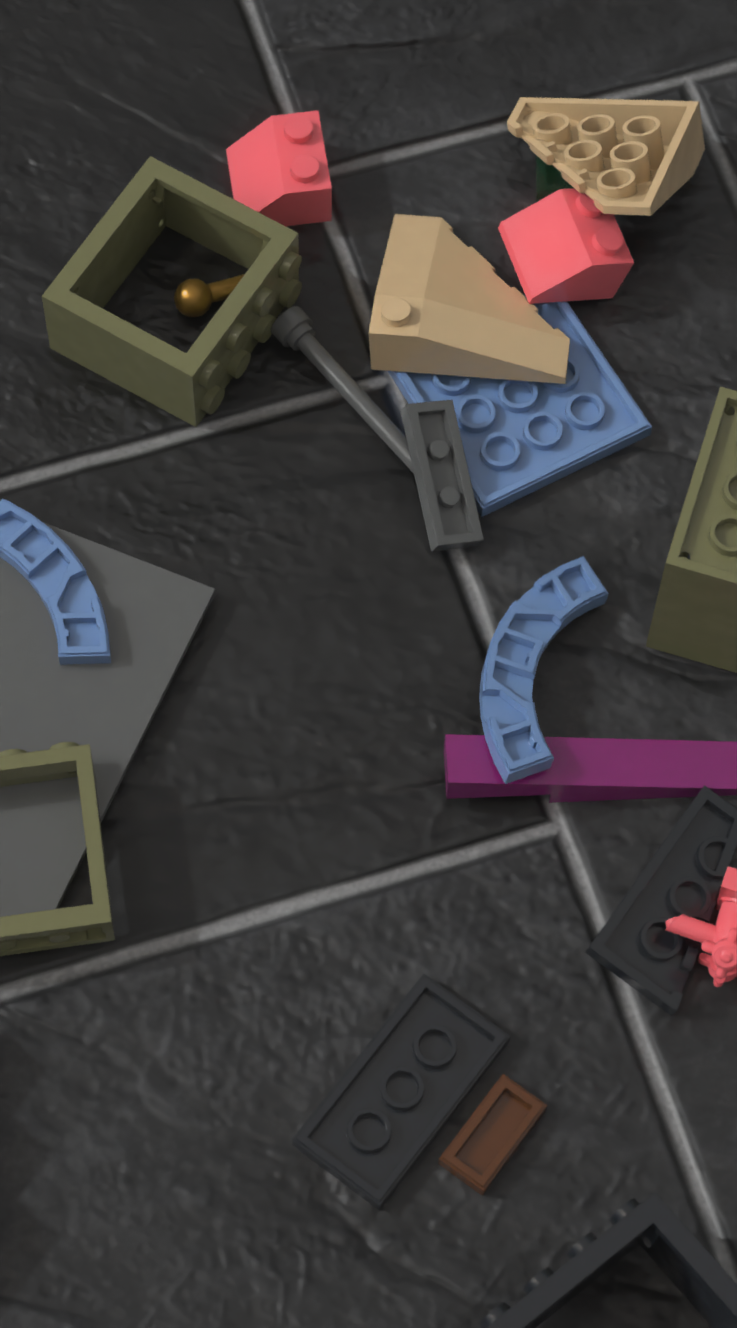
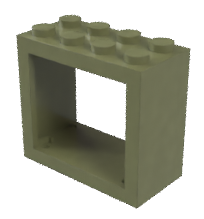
(137, 361)
(699, 581)

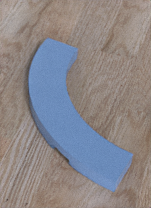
(59, 582)
(512, 661)

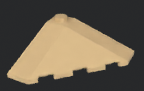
(615, 150)
(452, 315)

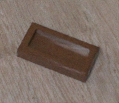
(492, 1134)

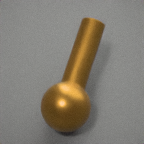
(195, 297)

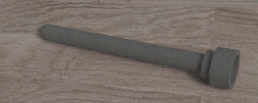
(295, 330)

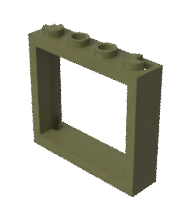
(72, 924)

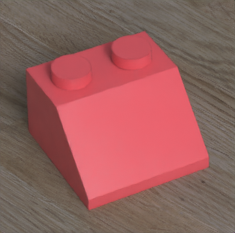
(283, 170)
(566, 249)

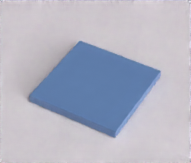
(535, 432)

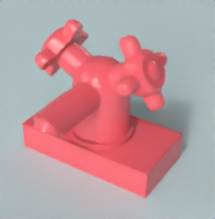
(716, 939)

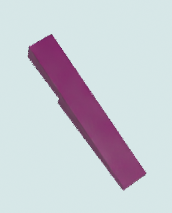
(597, 769)

